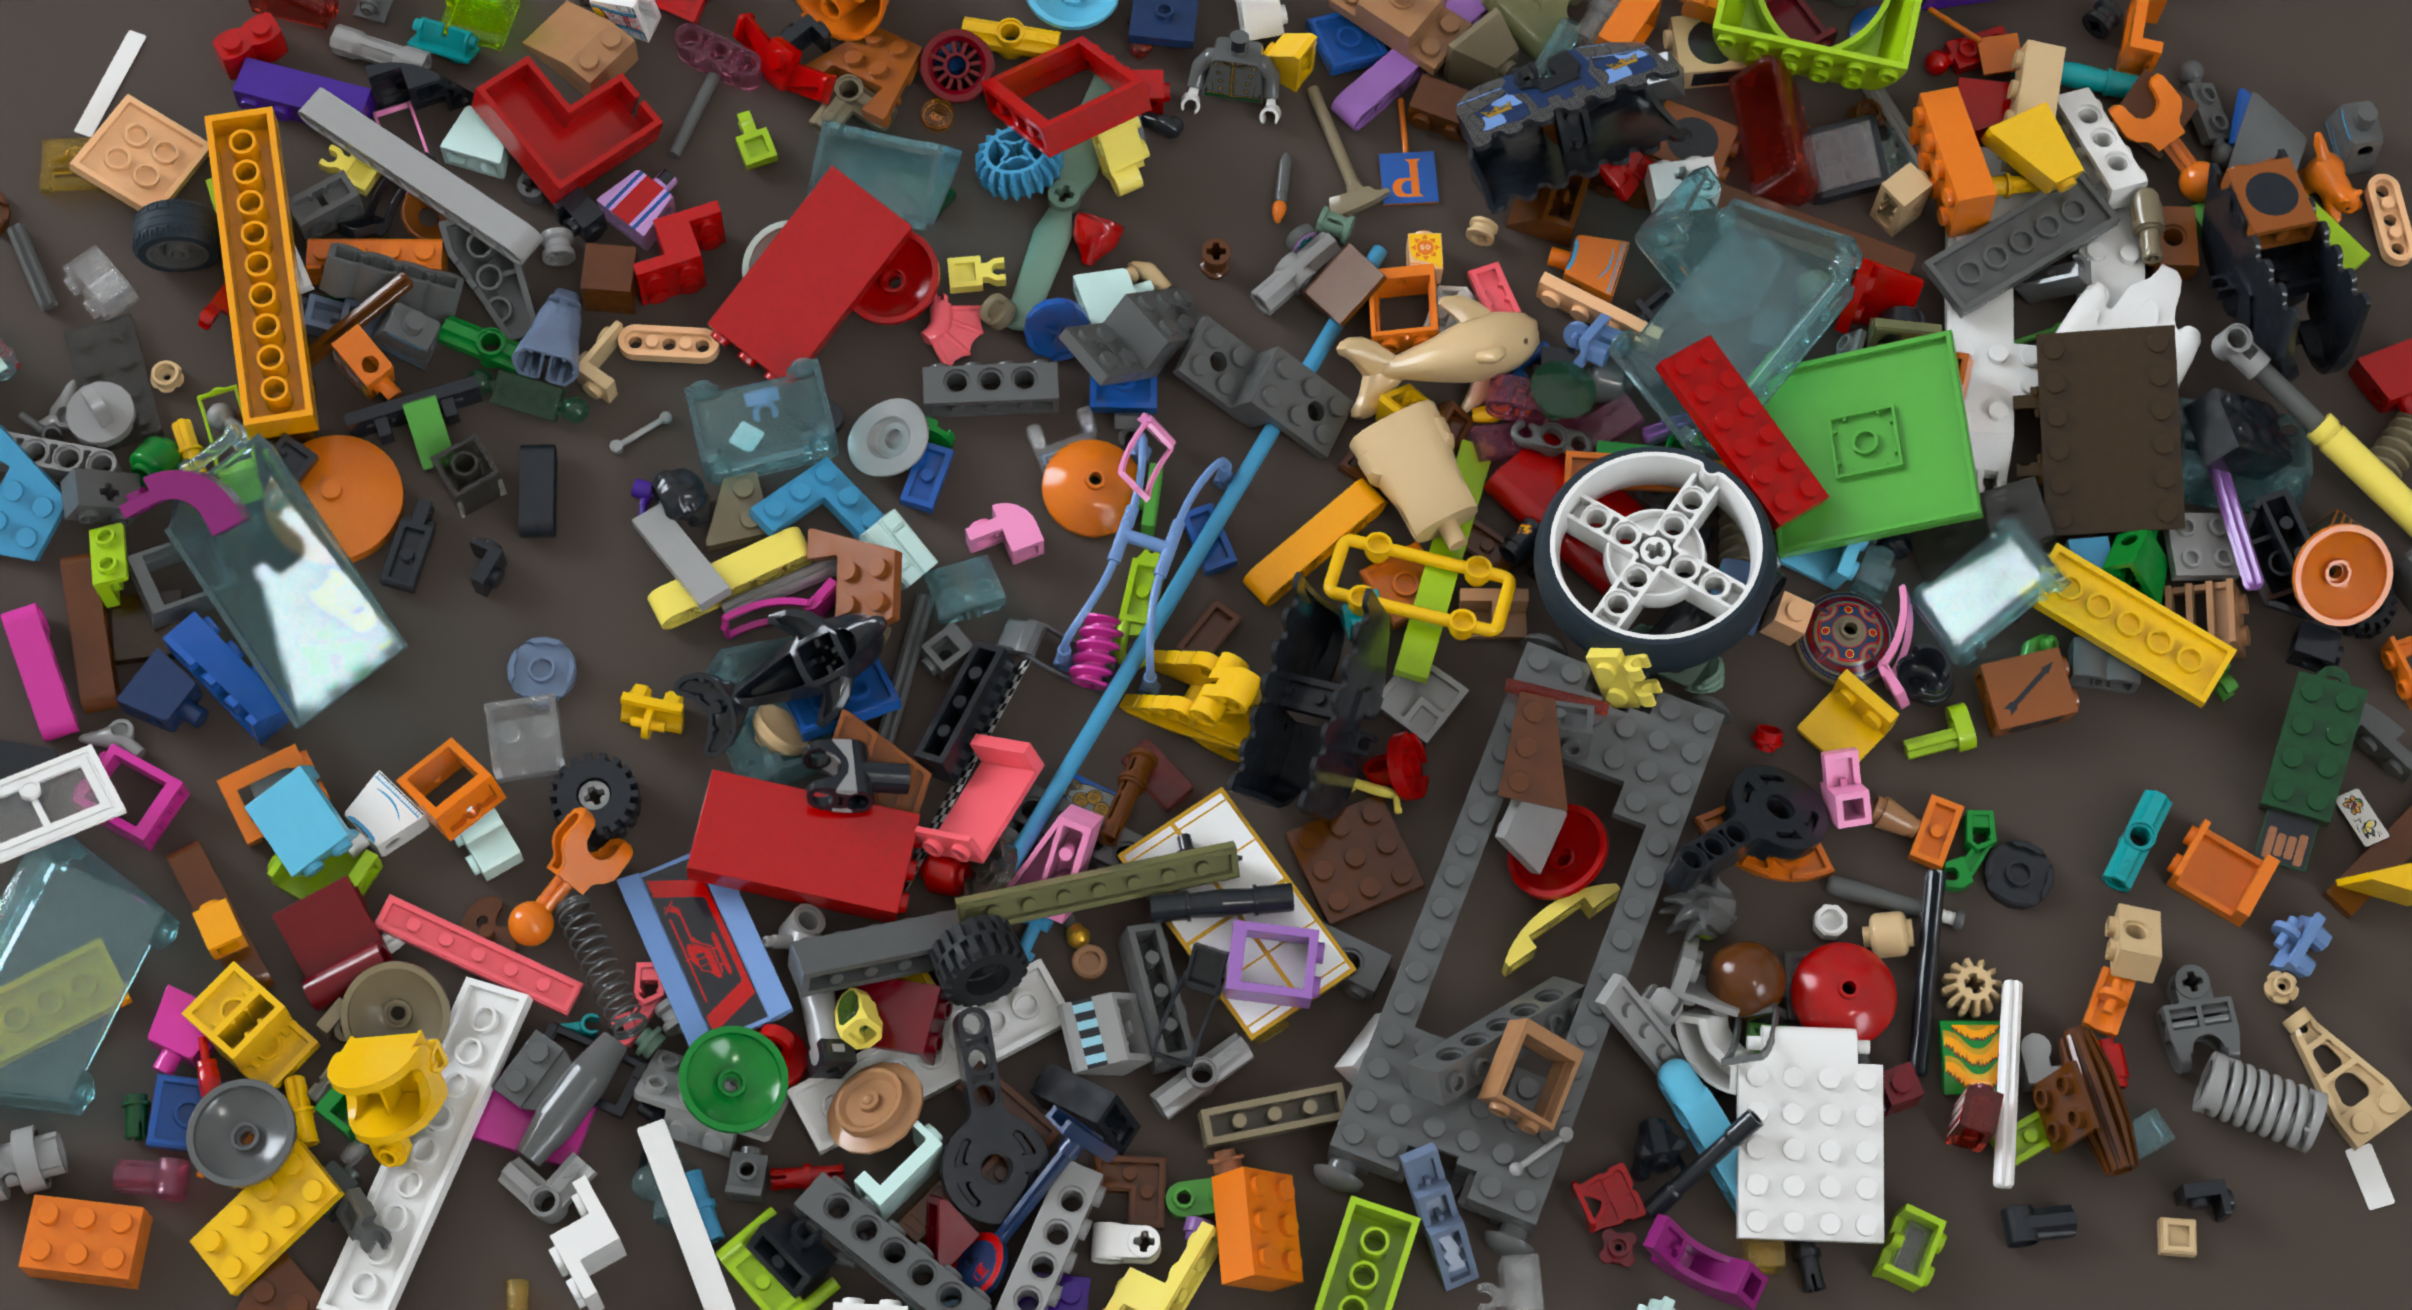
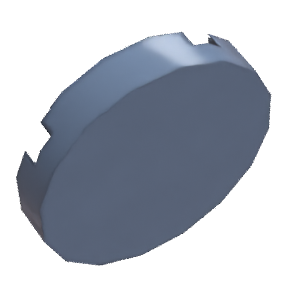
(542, 668)

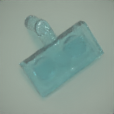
(1563, 38)

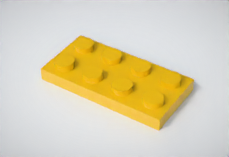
(266, 1220)

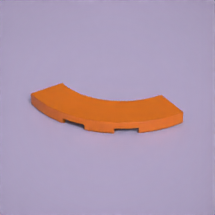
(1804, 869)

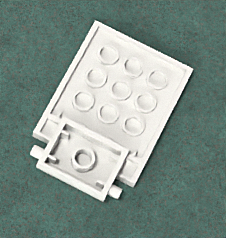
(1821, 1145)

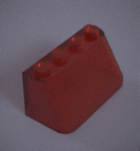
(1774, 132)

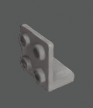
(1691, 985)

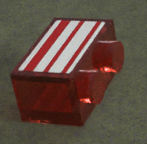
(1975, 1117)

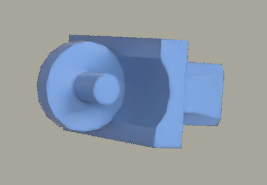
(1591, 340)
(2294, 940)

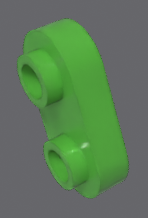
(1201, 1198)

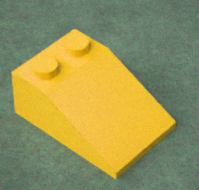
(2387, 884)

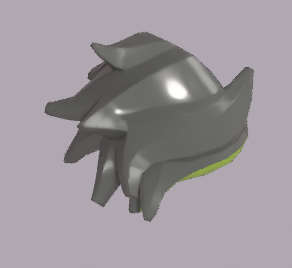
(1702, 911)

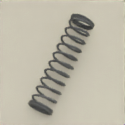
(619, 1035)

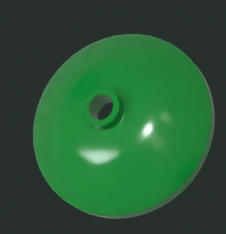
(738, 1057)

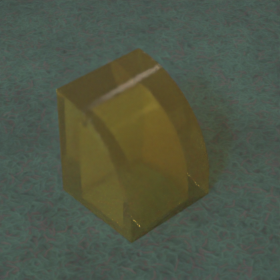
(1765, 1254)

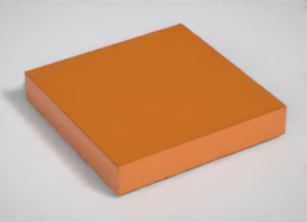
(1395, 581)

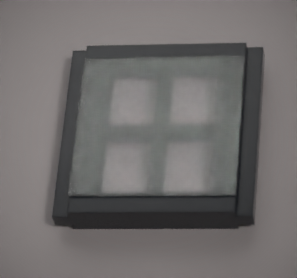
(1848, 159)

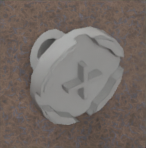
(100, 414)

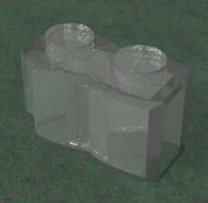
(100, 284)

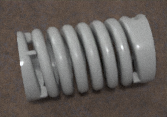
(2295, 1127)

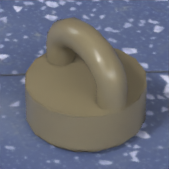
(997, 311)

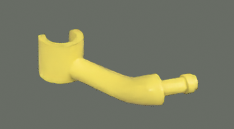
(1379, 790)

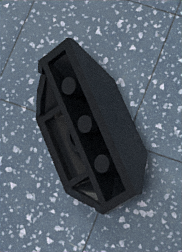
(2277, 538)

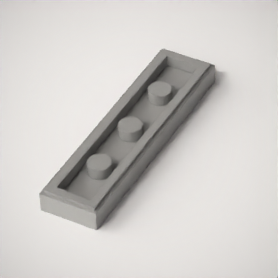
(681, 557)

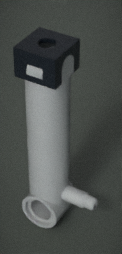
(828, 1053)

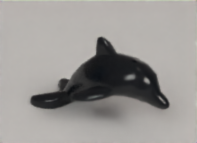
(817, 661)

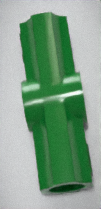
(472, 339)

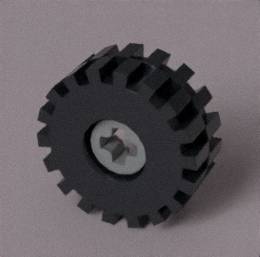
(603, 776)

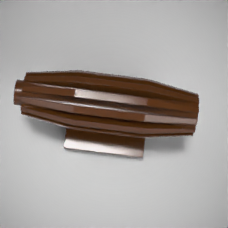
(2087, 1103)

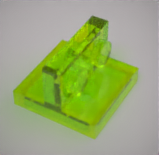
(485, 18)

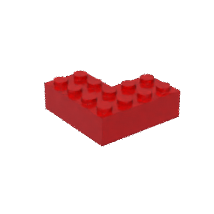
(562, 142)

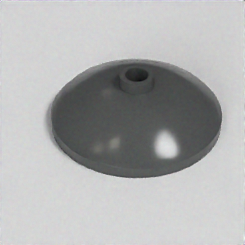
(224, 1121)

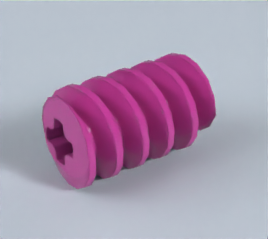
(1094, 651)

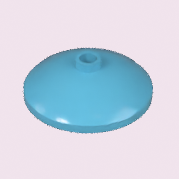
(1073, 13)

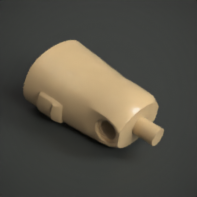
(1417, 471)

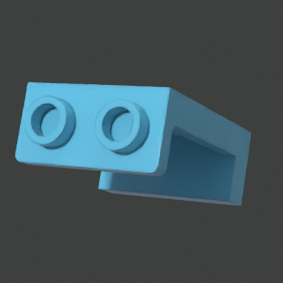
(301, 822)

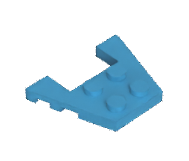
(28, 503)

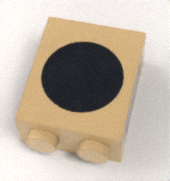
(1696, 51)

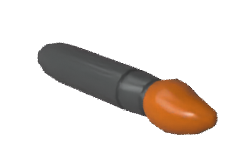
(1282, 186)

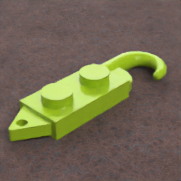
(1136, 601)

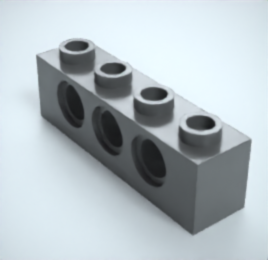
(978, 401)

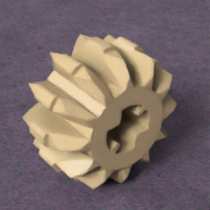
(1977, 979)

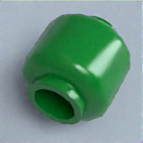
(154, 456)

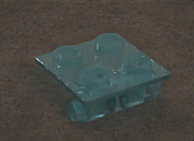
(964, 588)

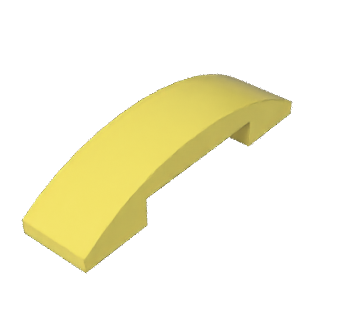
(1589, 900)

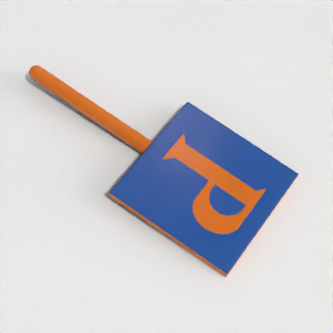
(1408, 174)

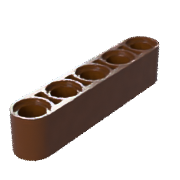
(89, 636)
(202, 885)

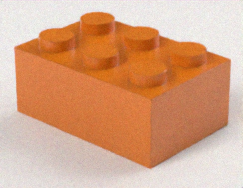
(1257, 1229)
(85, 1241)

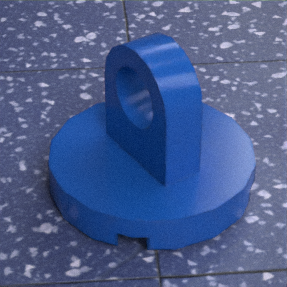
(1047, 322)

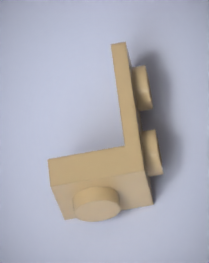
(592, 379)

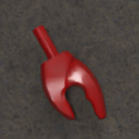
(207, 1069)

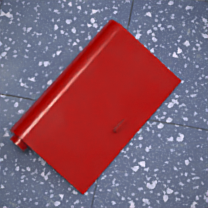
(1527, 487)

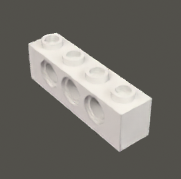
(2099, 148)

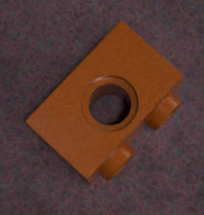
(2182, 232)

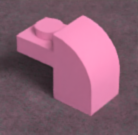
(1011, 526)
(1842, 791)

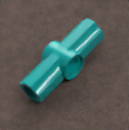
(2128, 856)

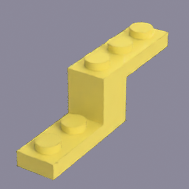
(1144, 1292)

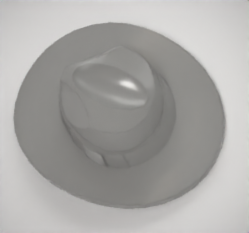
(888, 438)

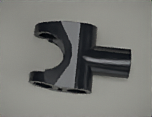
(851, 776)

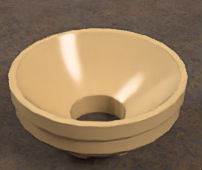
(777, 731)

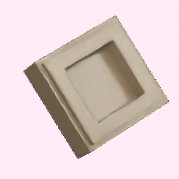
(2177, 1237)

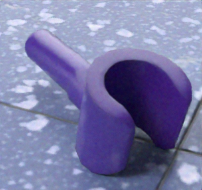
(642, 490)

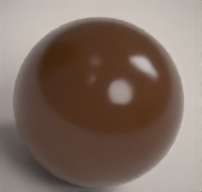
(1746, 977)

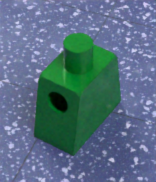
(2139, 562)

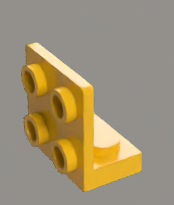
(1848, 718)

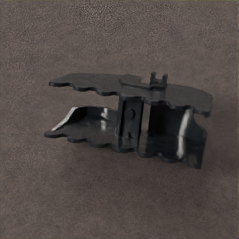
(2268, 283)
(1303, 759)

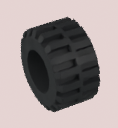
(978, 960)

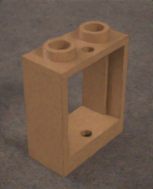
(1565, 1064)

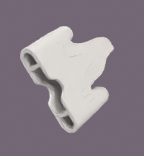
(2142, 305)

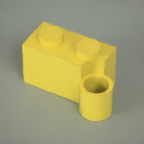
(1120, 156)

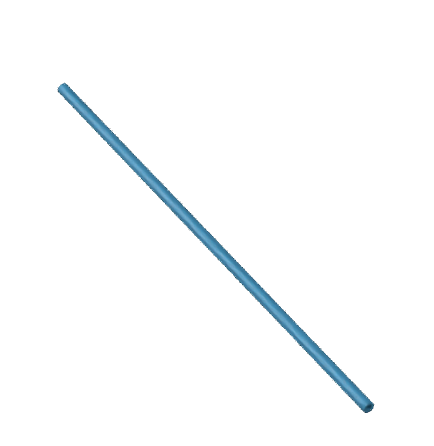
(1167, 603)

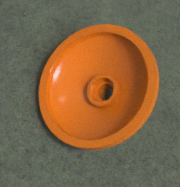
(1078, 503)
(2360, 580)

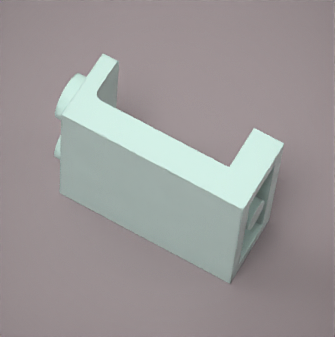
(907, 1176)

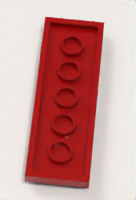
(1742, 431)

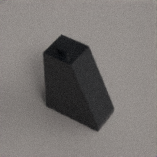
(1087, 1103)

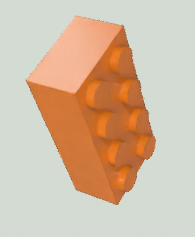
(1952, 161)

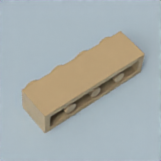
(2035, 82)

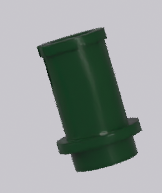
(136, 1116)

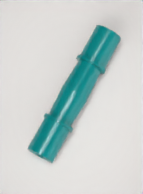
(2107, 81)

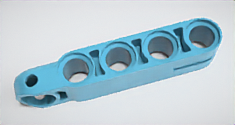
(1699, 1117)

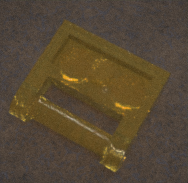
(56, 160)

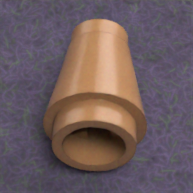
(1893, 817)

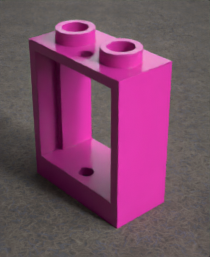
(161, 810)

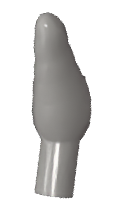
(58, 410)
(119, 733)

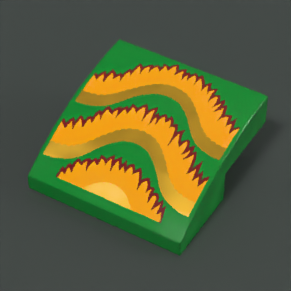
(1968, 1053)

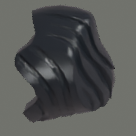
(1926, 675)

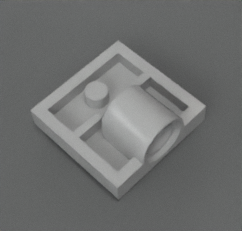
(2201, 549)

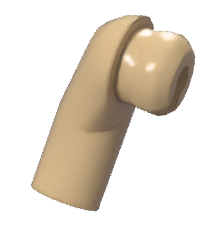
(1147, 271)

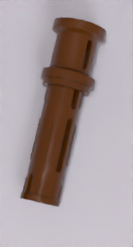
(1131, 785)

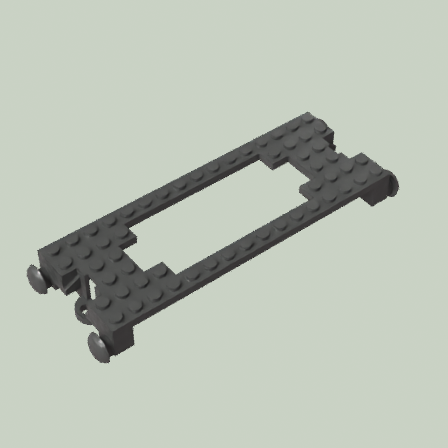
(1660, 765)

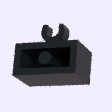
(791, 1252)

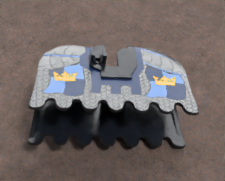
(1597, 110)

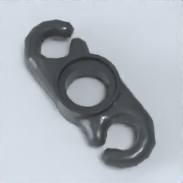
(1538, 444)

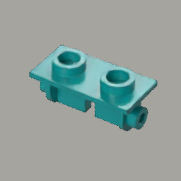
(457, 45)

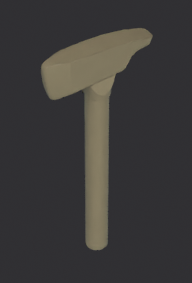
(1357, 196)

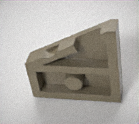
(731, 517)

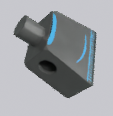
(2355, 136)
(407, 335)

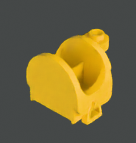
(390, 1089)

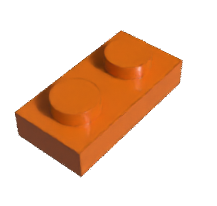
(1936, 832)

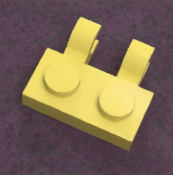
(1622, 678)

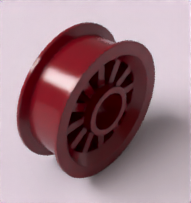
(930, 55)

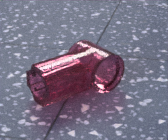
(162, 1179)

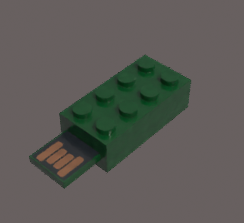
(2308, 764)

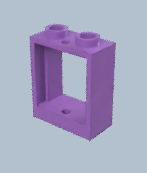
(1273, 994)

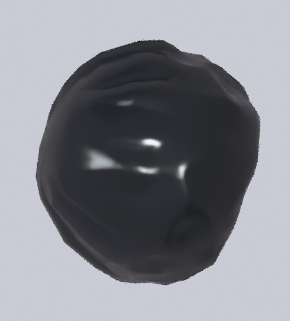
(682, 496)

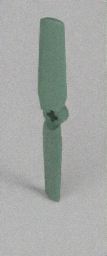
(1055, 230)

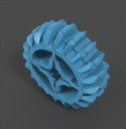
(1014, 166)

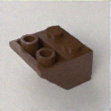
(1552, 213)

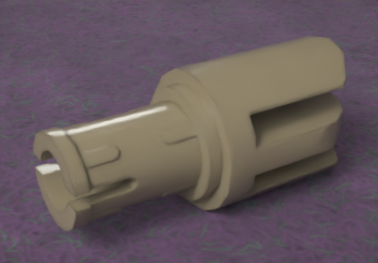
(2148, 223)

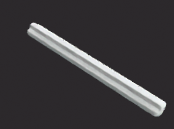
(2008, 1083)

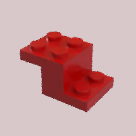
(680, 262)

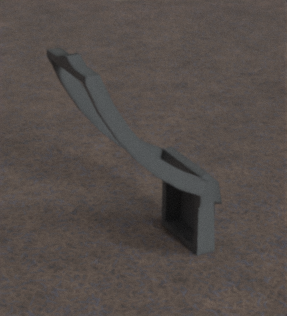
(1024, 638)
(1774, 1015)

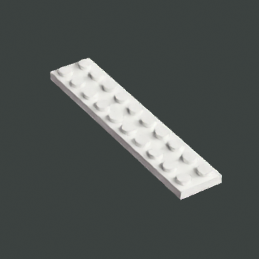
(410, 1195)

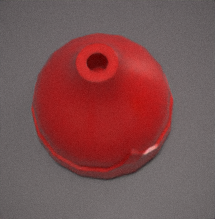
(1095, 236)

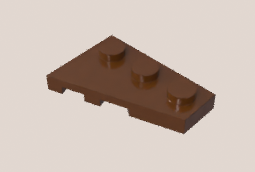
(1534, 756)

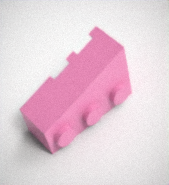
(1062, 850)

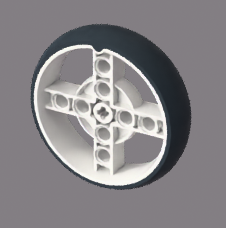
(1656, 556)

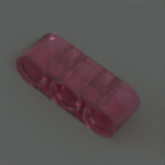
(711, 45)
(1512, 400)

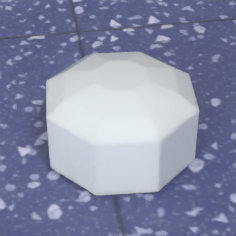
(1829, 922)

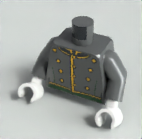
(1236, 72)

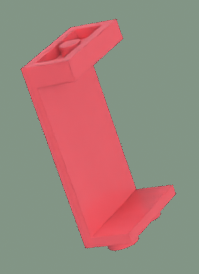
(987, 801)

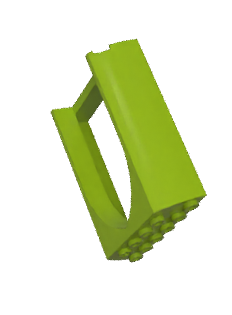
(1866, 61)

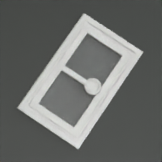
(55, 802)

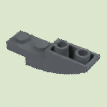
(2379, 737)

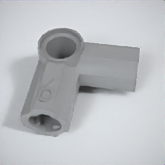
(534, 1189)

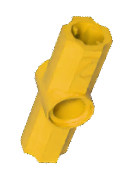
(1028, 41)

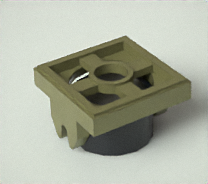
(1898, 324)

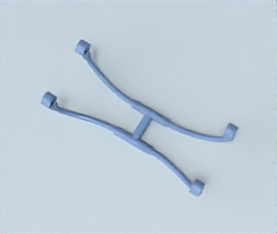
(1141, 454)

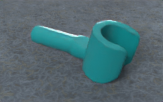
(580, 1026)

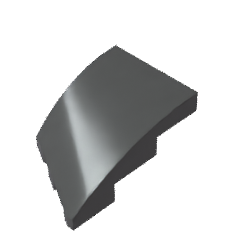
(2264, 133)

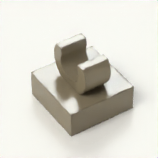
(331, 1023)

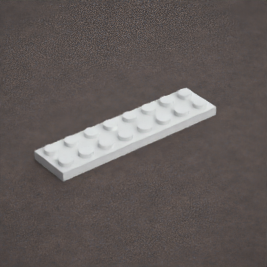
(1015, 1021)

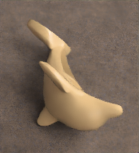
(1468, 352)

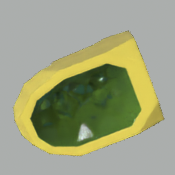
(858, 1019)

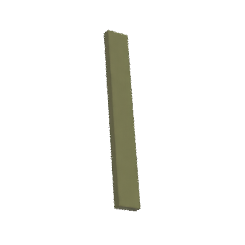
(1104, 885)

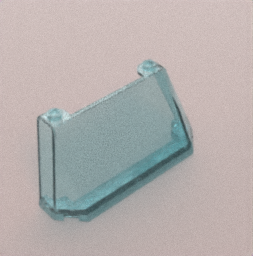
(1759, 294)
(66, 962)

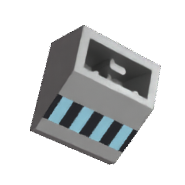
(1105, 1034)

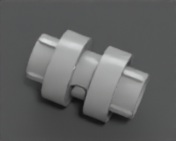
(31, 1160)

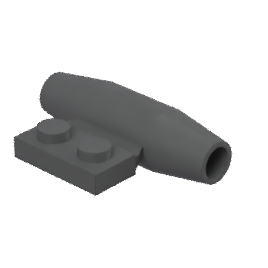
(557, 1089)

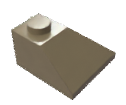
(1482, 52)

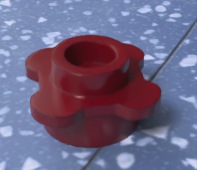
(1610, 1255)

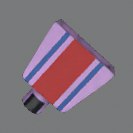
(637, 202)

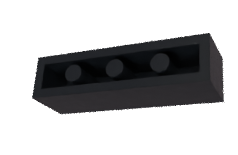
(966, 711)

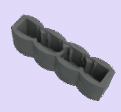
(360, 274)

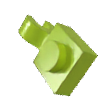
(754, 144)

